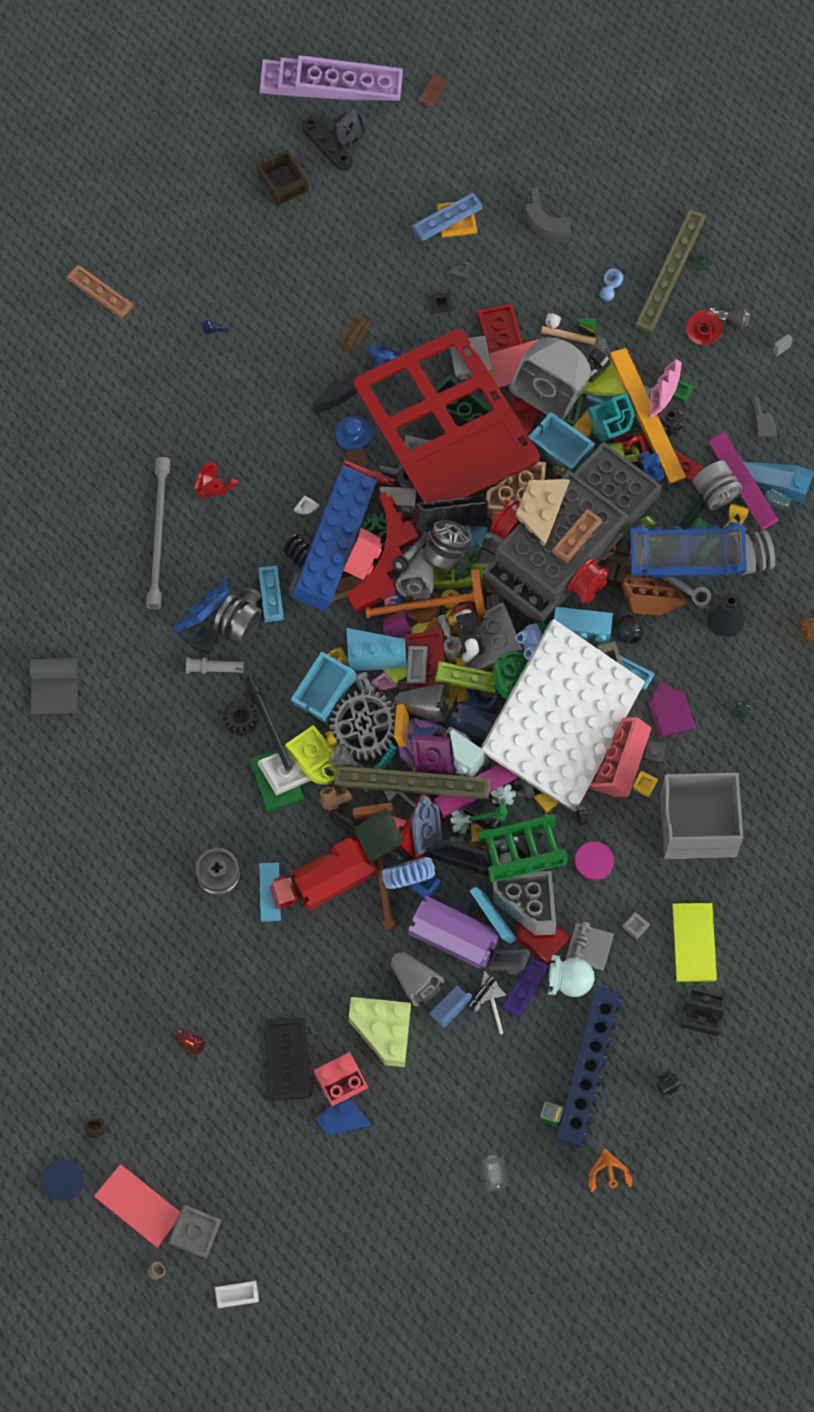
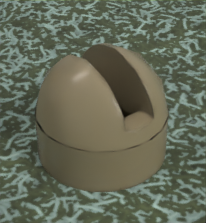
(156, 1271)

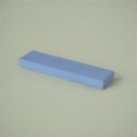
(447, 217)

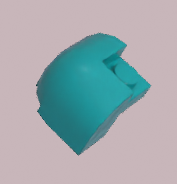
(611, 417)

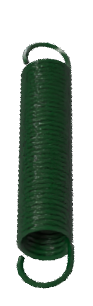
(692, 514)

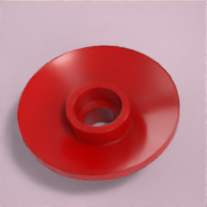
(702, 320)

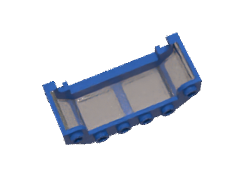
(688, 551)

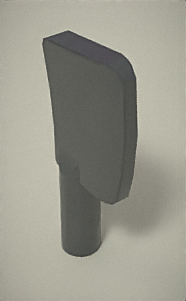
(764, 422)

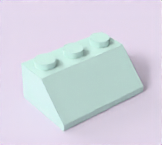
(467, 756)

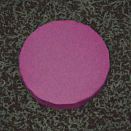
(594, 861)

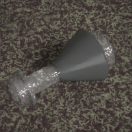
(738, 317)
(341, 757)

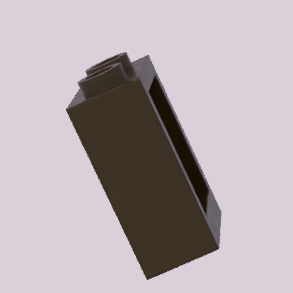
(289, 191)

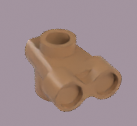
(331, 799)

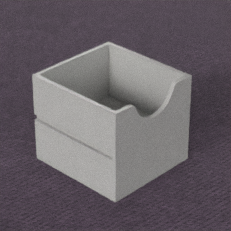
(701, 815)

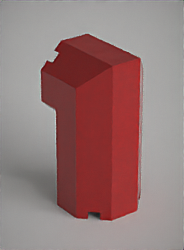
(333, 873)

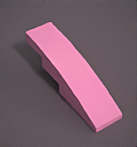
(665, 388)

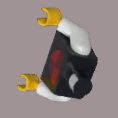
(469, 635)

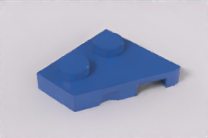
(342, 1117)

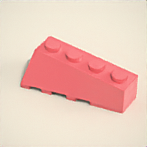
(622, 758)

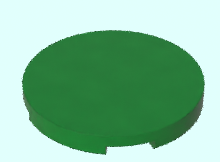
(507, 671)

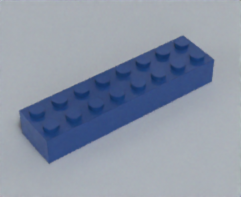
(333, 538)

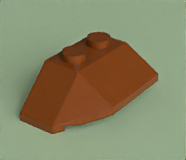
(651, 595)

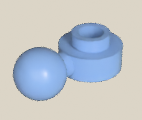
(607, 292)

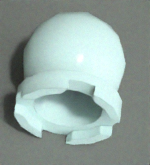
(571, 977)

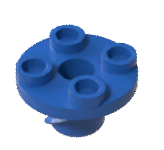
(383, 354)
(353, 433)

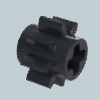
(668, 1084)

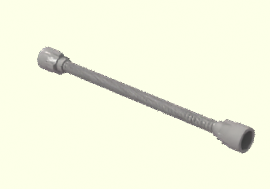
(162, 468)

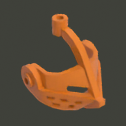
(608, 1160)

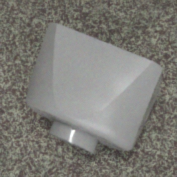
(551, 376)

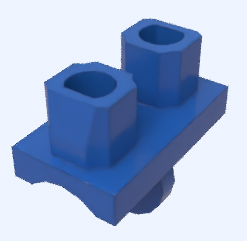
(651, 465)

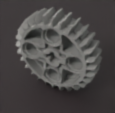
(358, 720)

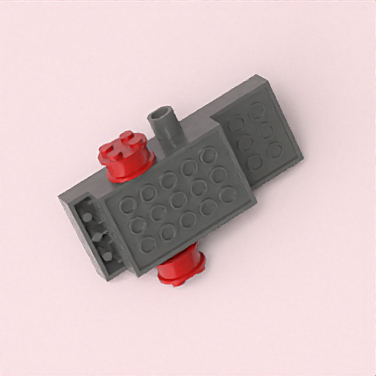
(538, 579)

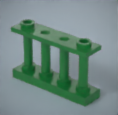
(519, 866)

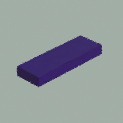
(525, 987)

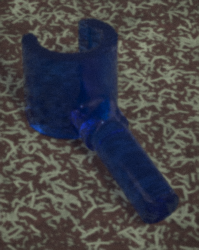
(209, 328)

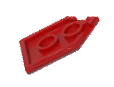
(542, 945)

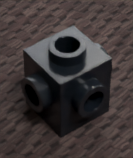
(671, 420)

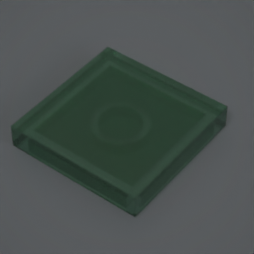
(378, 834)

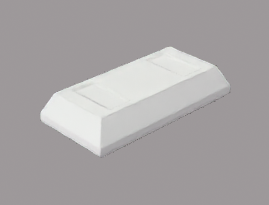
(236, 1294)

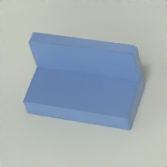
(450, 1006)

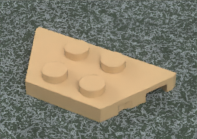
(540, 506)

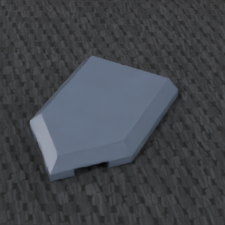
(425, 825)

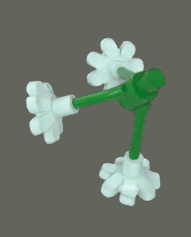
(502, 796)

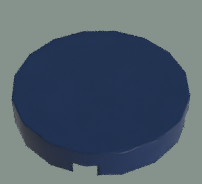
(62, 1180)

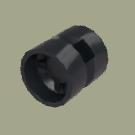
(598, 363)

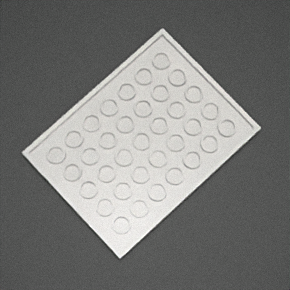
(562, 715)

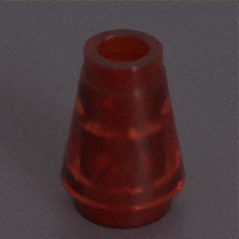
(192, 1043)

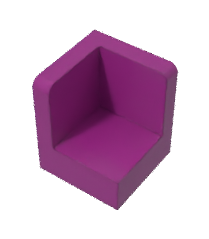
(398, 624)

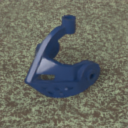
(490, 703)

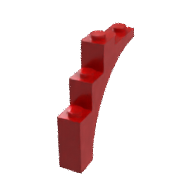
(378, 584)

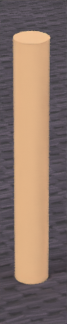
(568, 335)

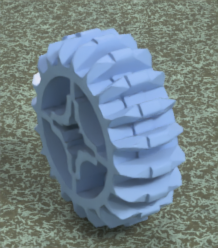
(408, 873)

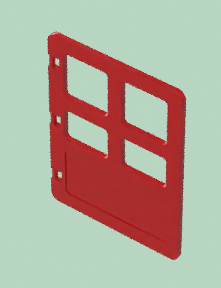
(466, 456)

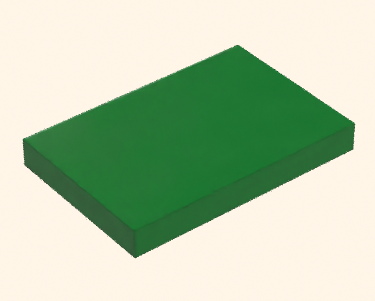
(270, 799)

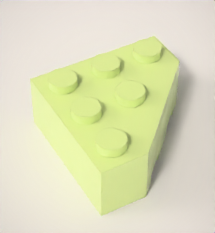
(383, 1027)

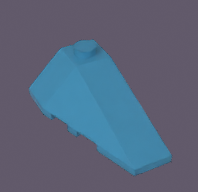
(786, 478)

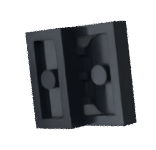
(703, 1011)

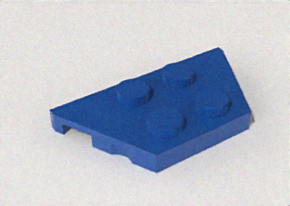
(204, 608)

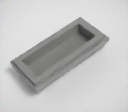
(417, 664)

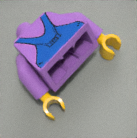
(419, 727)

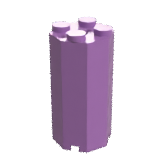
(454, 932)

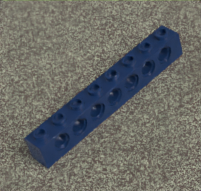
(602, 998)

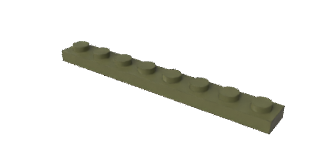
(670, 271)
(412, 782)

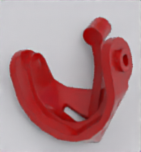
(640, 438)
(213, 485)

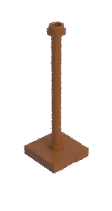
(360, 815)

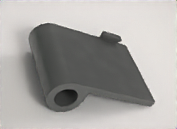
(54, 685)

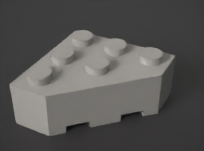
(528, 900)

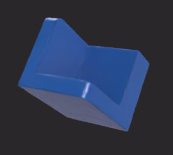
(427, 887)

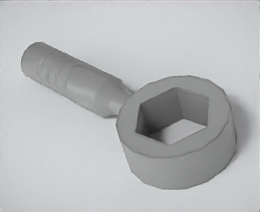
(450, 640)

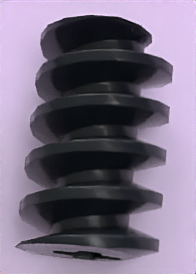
(296, 550)

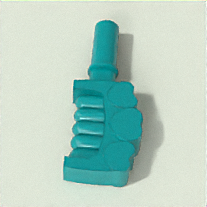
(386, 759)

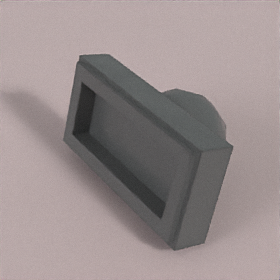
(510, 960)

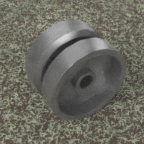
(219, 861)

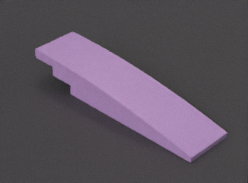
(330, 79)

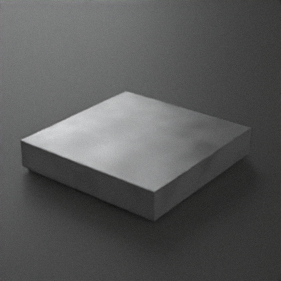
(194, 1231)

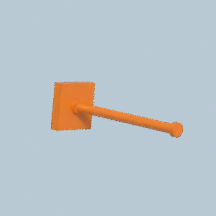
(476, 596)

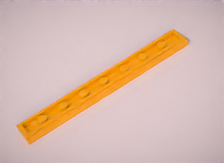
(651, 426)

